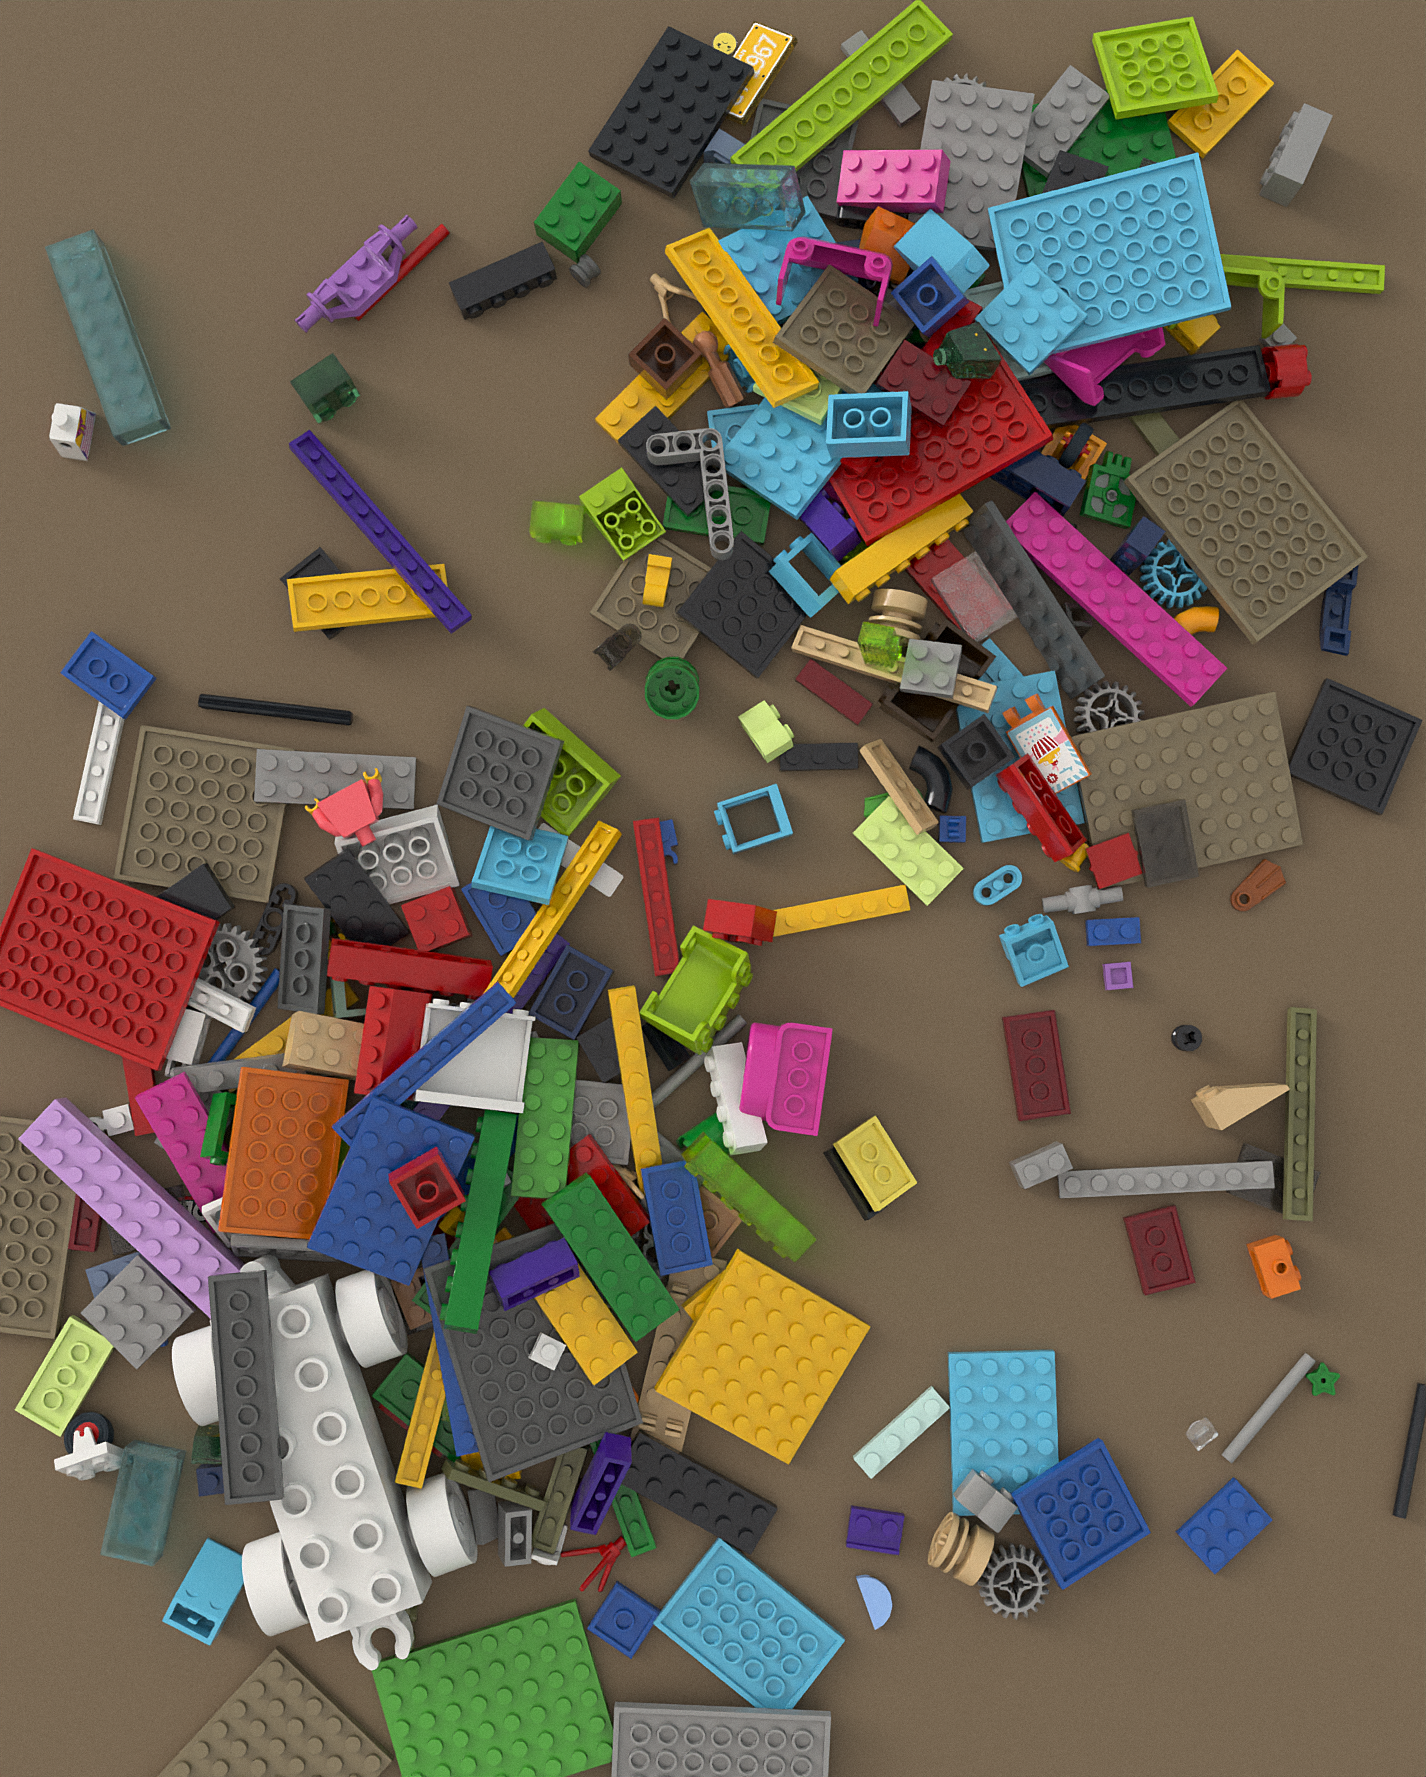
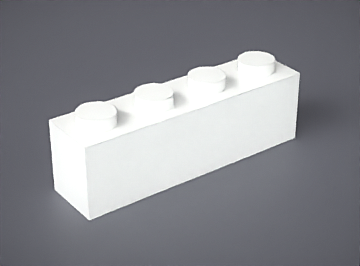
(741, 1131)

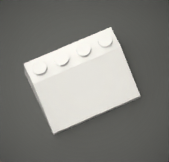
(407, 856)

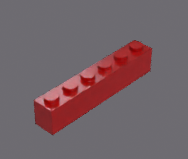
(408, 968)

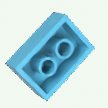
(868, 424)

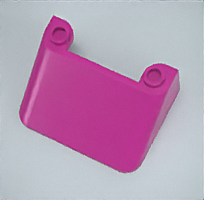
(1088, 365)

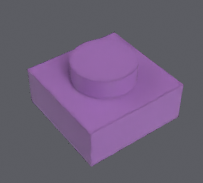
(1117, 976)

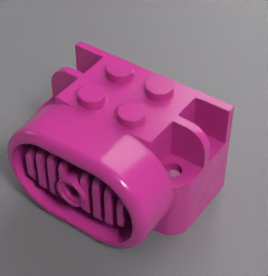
(786, 1075)

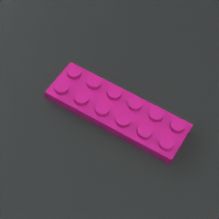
(180, 1125)

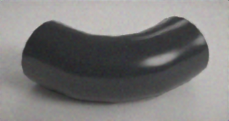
(936, 777)

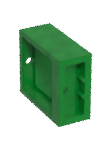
(216, 1128)

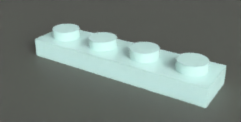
(901, 1432)

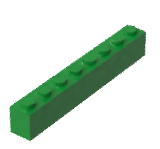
(480, 1222)

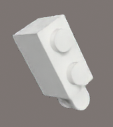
(188, 1040)

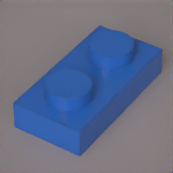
(1113, 931)

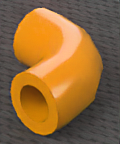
(1199, 619)

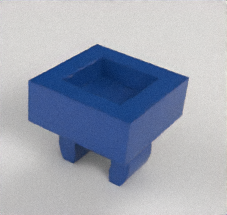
(952, 829)

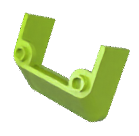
(1260, 275)

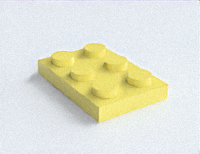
(875, 1163)

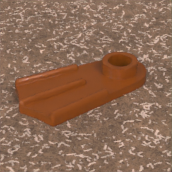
(1258, 885)

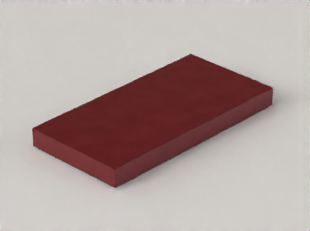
(1036, 1065)

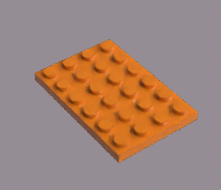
(281, 1152)

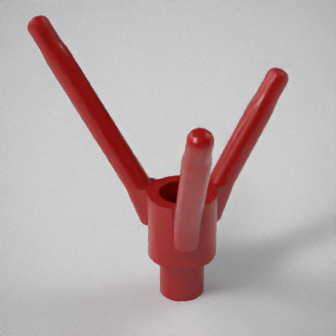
(609, 1553)

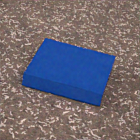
(623, 1619)

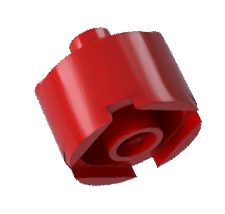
(1286, 370)

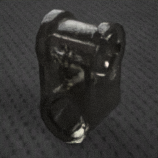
(615, 648)

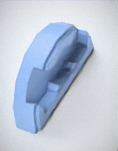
(876, 1599)

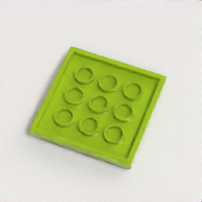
(1154, 68)

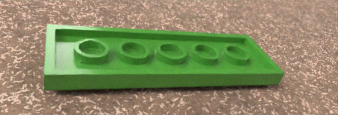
(546, 1120)

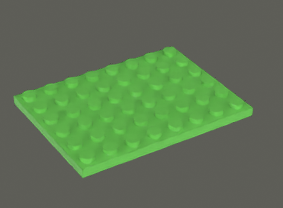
(499, 1701)

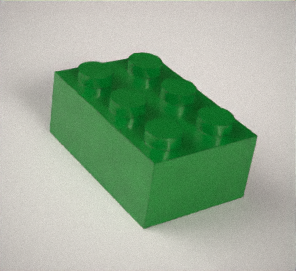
(578, 212)

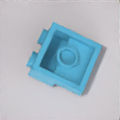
(1033, 949)

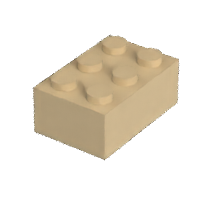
(323, 1045)

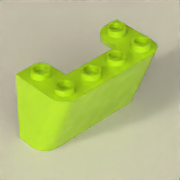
(699, 991)

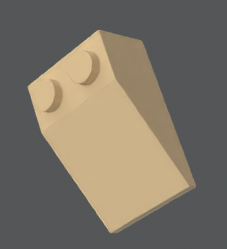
(1227, 1104)

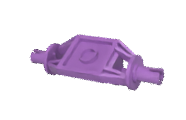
(361, 278)

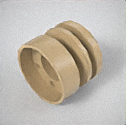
(899, 611)
(961, 1548)

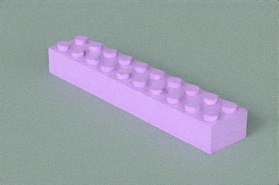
(129, 1200)

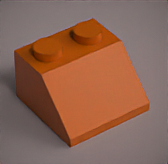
(880, 235)

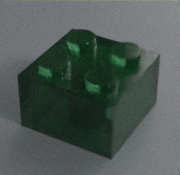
(325, 388)

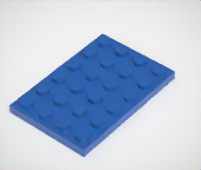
(362, 1214)

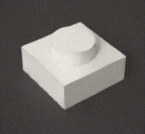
(547, 1351)

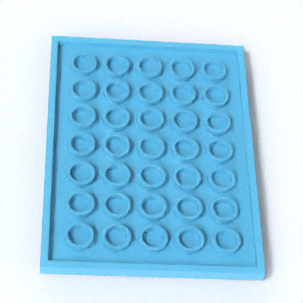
(1122, 247)

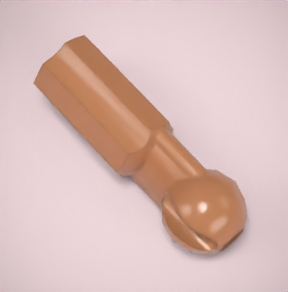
(720, 371)

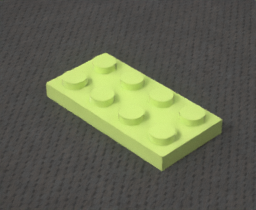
(911, 857)
(65, 1376)

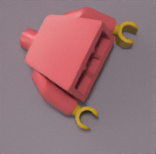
(351, 809)

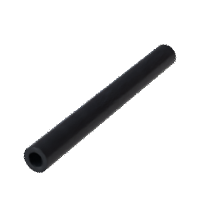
(1411, 1453)

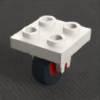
(89, 1447)

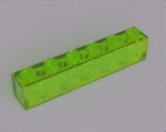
(748, 1197)

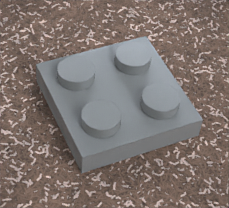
(931, 668)

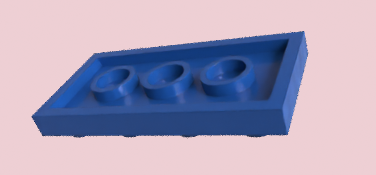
(676, 1218)

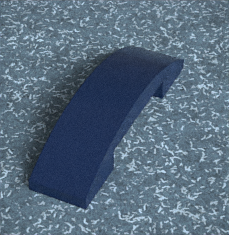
(1336, 613)

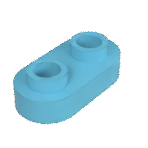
(996, 885)

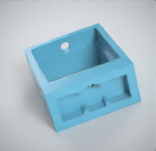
(795, 584)
(778, 810)

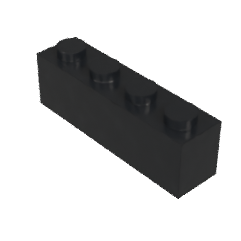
(503, 281)

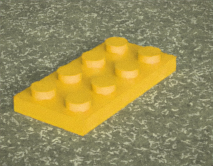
(1239, 90)
(587, 1327)

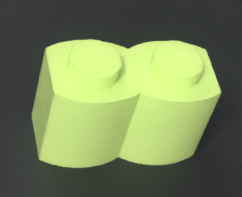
(766, 731)

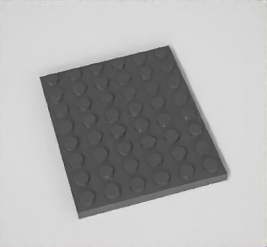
(513, 1403)

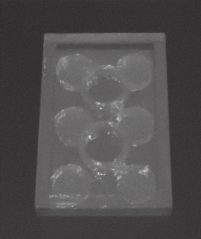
(974, 597)

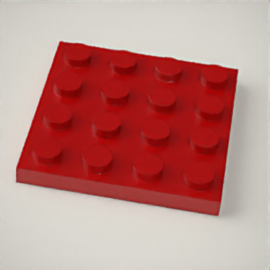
(590, 1159)

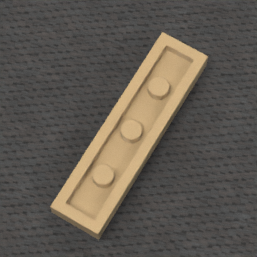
(898, 786)

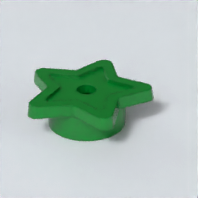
(1315, 1379)

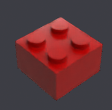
(437, 920)
(739, 922)
(426, 1187)

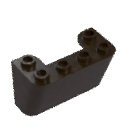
(928, 713)

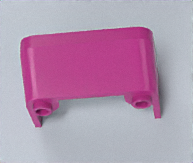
(844, 258)

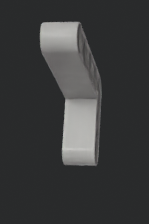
(710, 481)

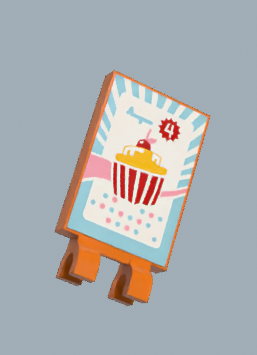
(1047, 743)

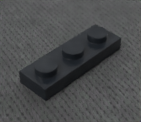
(820, 757)
(850, 1184)

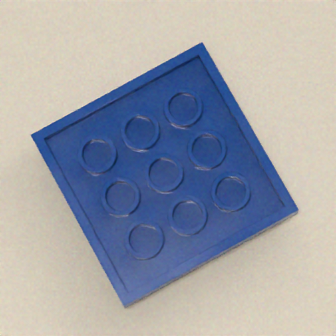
(1080, 1513)

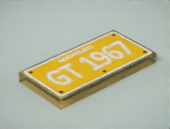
(767, 52)

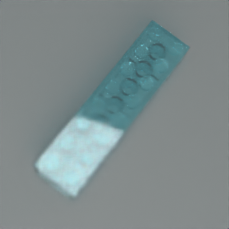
(107, 338)

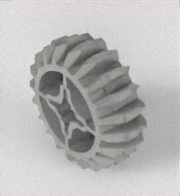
(1098, 714)
(1024, 1581)

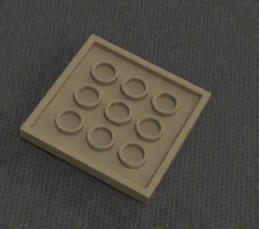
(837, 335)
(661, 628)

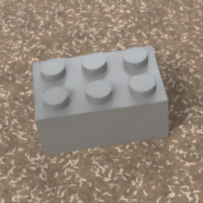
(1294, 154)

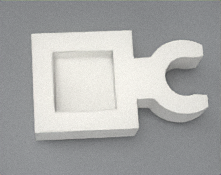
(115, 1120)

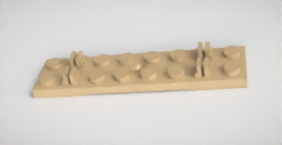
(659, 1414)

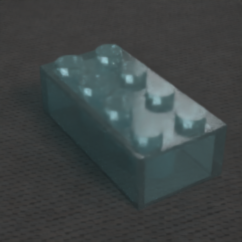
(748, 196)
(143, 1502)

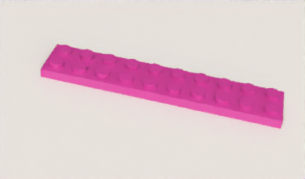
(1114, 600)

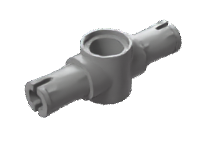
(1082, 899)

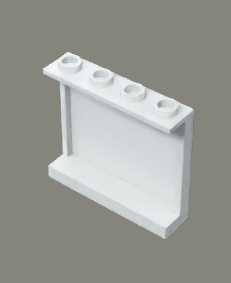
(486, 1071)

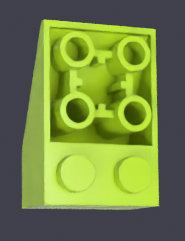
(621, 514)

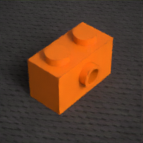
(1274, 1266)

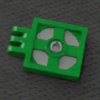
(1105, 493)

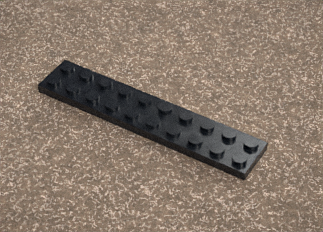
(1155, 387)

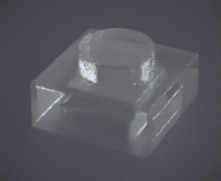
(1201, 1433)

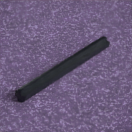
(275, 709)

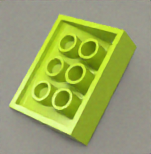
(578, 780)

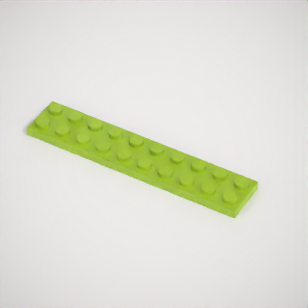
(848, 90)

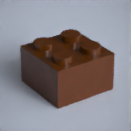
(665, 358)

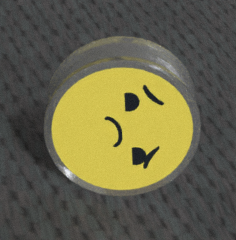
(725, 42)

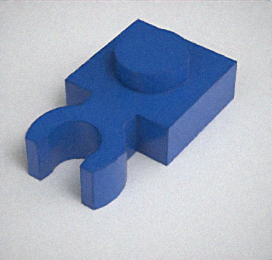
(669, 839)

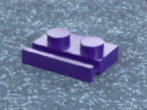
(874, 1530)

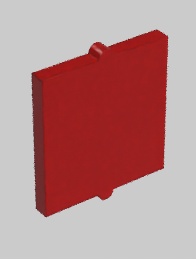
(1113, 860)

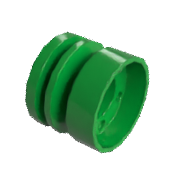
(663, 699)

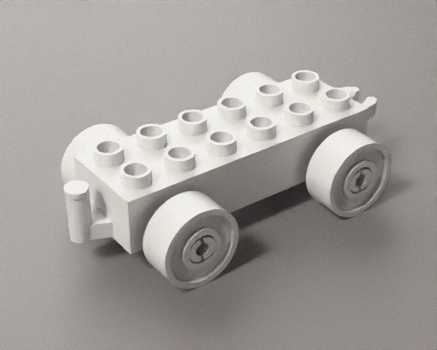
(345, 1538)

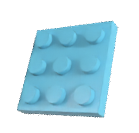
(1031, 318)
(520, 866)

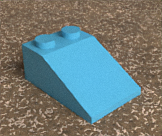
(938, 239)

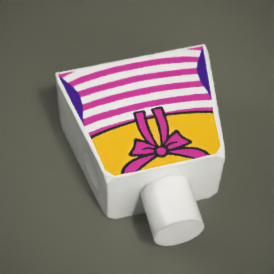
(73, 428)

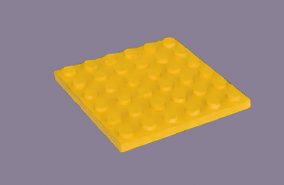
(762, 1357)

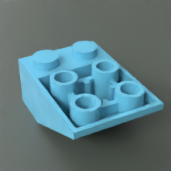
(207, 1592)

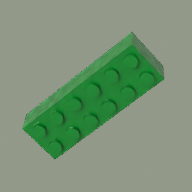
(610, 1256)

